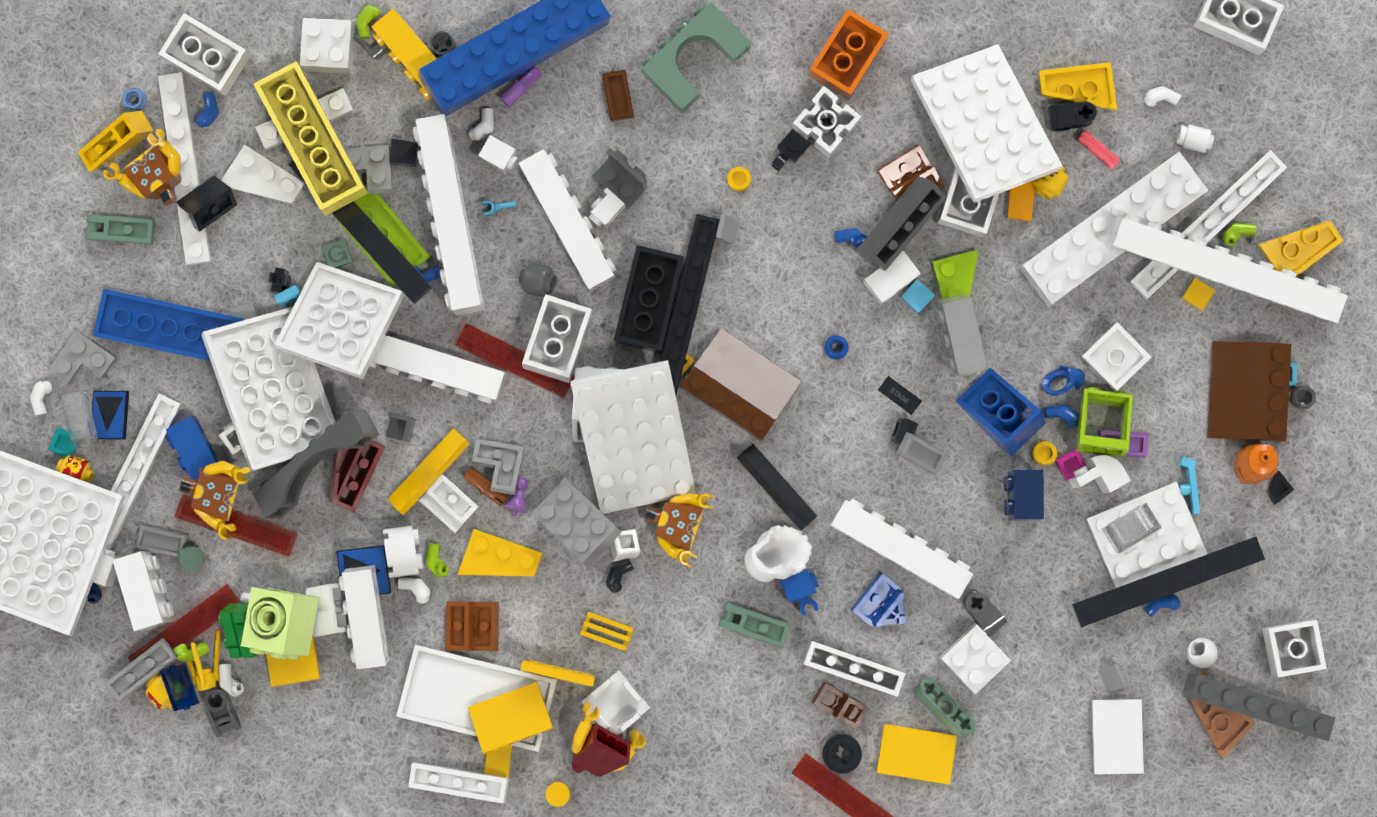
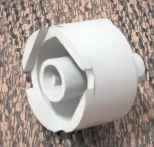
(401, 551)

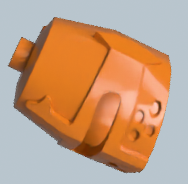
(1256, 463)

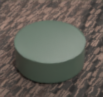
(190, 558)

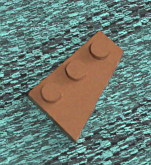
(1222, 726)

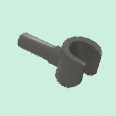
(375, 52)

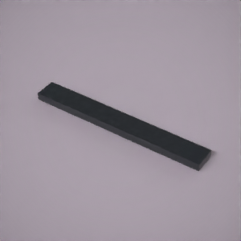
(380, 248)
(689, 295)
(1168, 581)

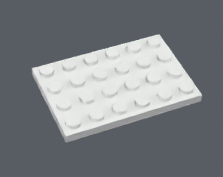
(986, 123)
(268, 392)
(633, 436)

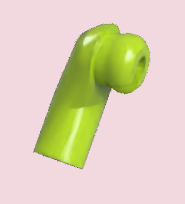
(363, 19)
(1236, 230)
(434, 563)
(186, 655)

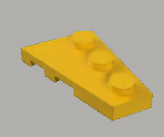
(1080, 84)
(1301, 248)
(498, 557)

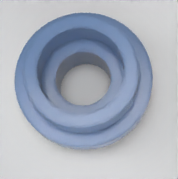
(129, 94)

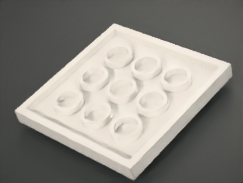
(339, 320)
(1175, 544)

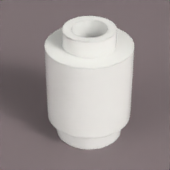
(1195, 138)

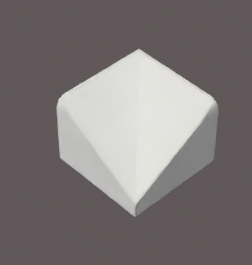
(625, 546)

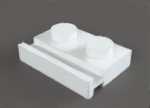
(449, 503)

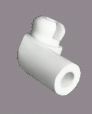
(1161, 93)

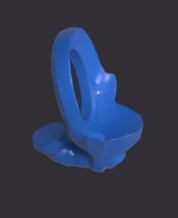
(1074, 378)

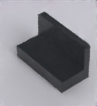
(208, 202)

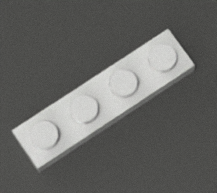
(334, 105)
(458, 782)

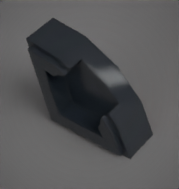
(1279, 487)

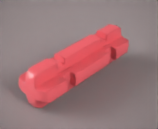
(1098, 149)

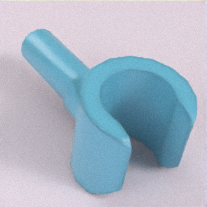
(495, 207)

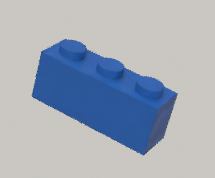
(191, 445)

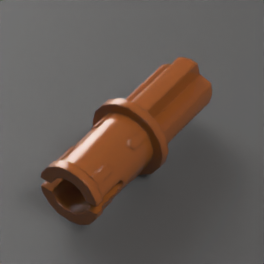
(484, 486)

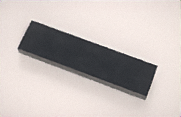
(777, 487)

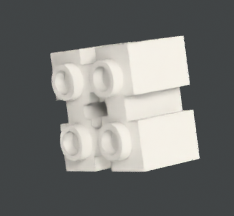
(825, 107)

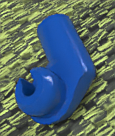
(852, 235)

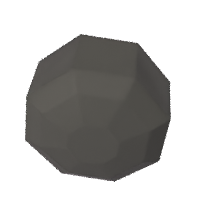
(1303, 397)

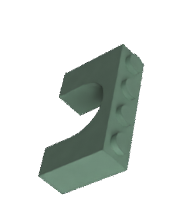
(708, 26)

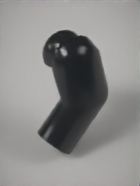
(615, 575)

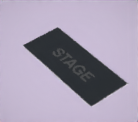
(899, 395)

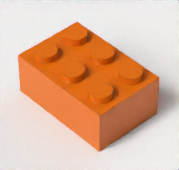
(848, 54)

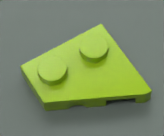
(956, 273)

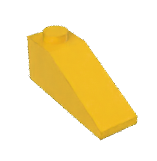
(115, 139)

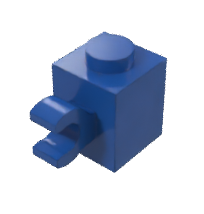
(799, 587)

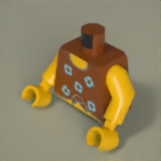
(153, 172)
(215, 493)
(679, 524)

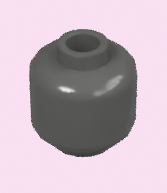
(538, 279)

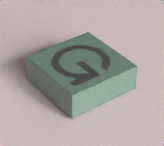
(337, 254)

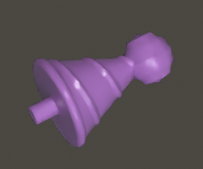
(517, 501)

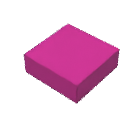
(1069, 463)

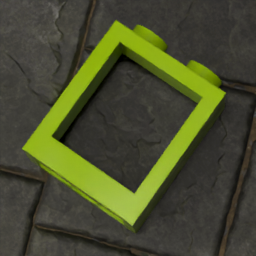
(1103, 445)

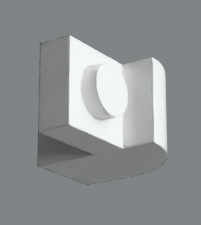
(1105, 470)

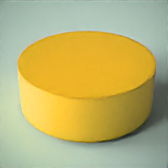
(739, 179)
(1044, 453)
(557, 794)

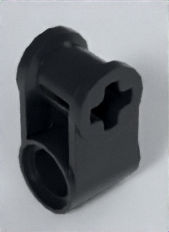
(1067, 117)

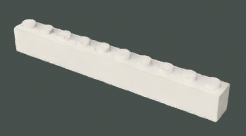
(1227, 269)

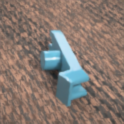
(1190, 488)

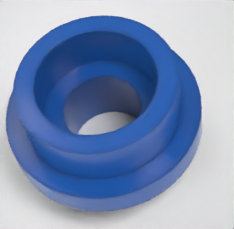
(839, 340)

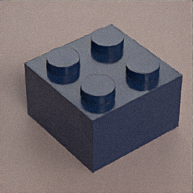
(1024, 495)

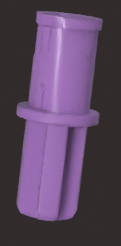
(520, 86)

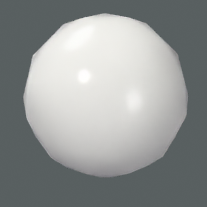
(1200, 646)

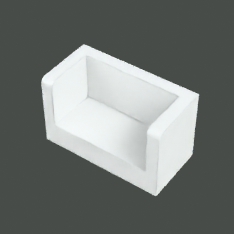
(887, 283)

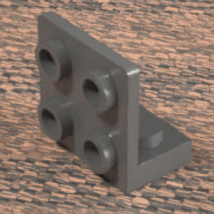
(621, 178)

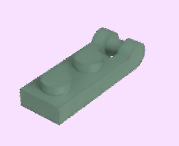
(120, 229)
(755, 625)

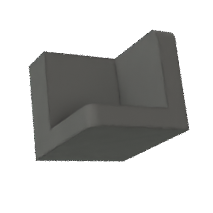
(400, 427)

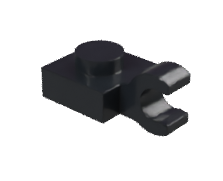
(791, 148)
(279, 280)

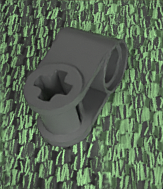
(985, 616)
(221, 713)

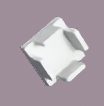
(1115, 357)
(617, 703)

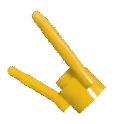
(203, 677)

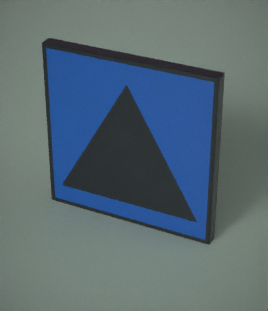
(110, 414)
(367, 557)

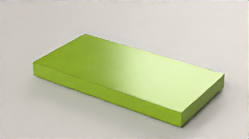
(393, 229)

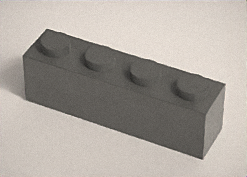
(901, 223)

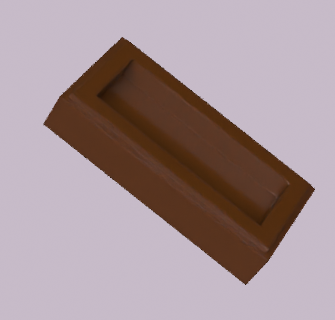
(618, 95)

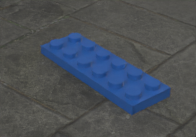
(156, 324)

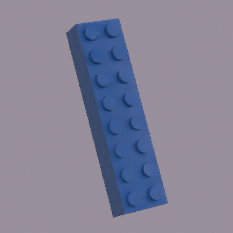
(509, 50)

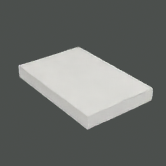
(1117, 736)

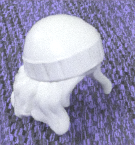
(778, 554)

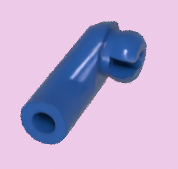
(210, 111)
(430, 274)
(1065, 412)
(1170, 601)

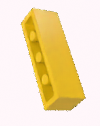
(404, 46)

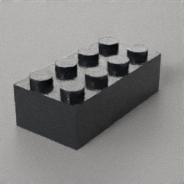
(649, 299)

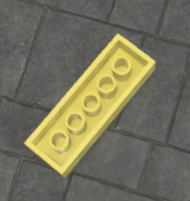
(310, 138)

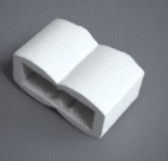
(330, 613)

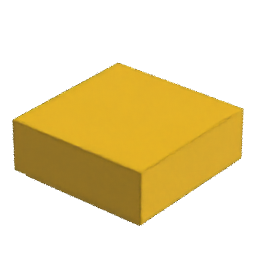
(1198, 294)

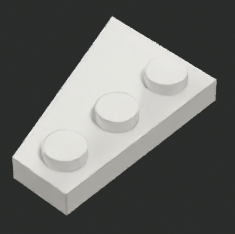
(261, 177)

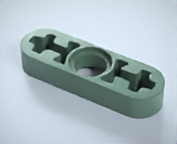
(955, 708)

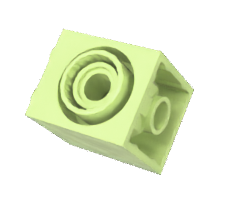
(279, 623)

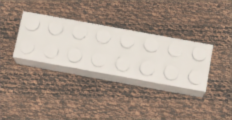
(450, 215)
(1085, 247)

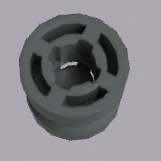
(440, 41)

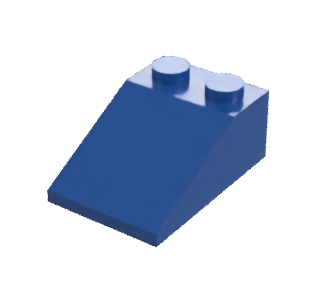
(1001, 411)

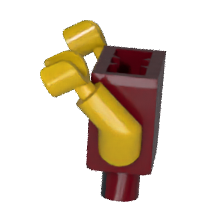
(599, 749)

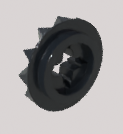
(852, 759)

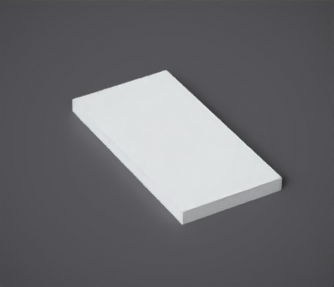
(446, 684)

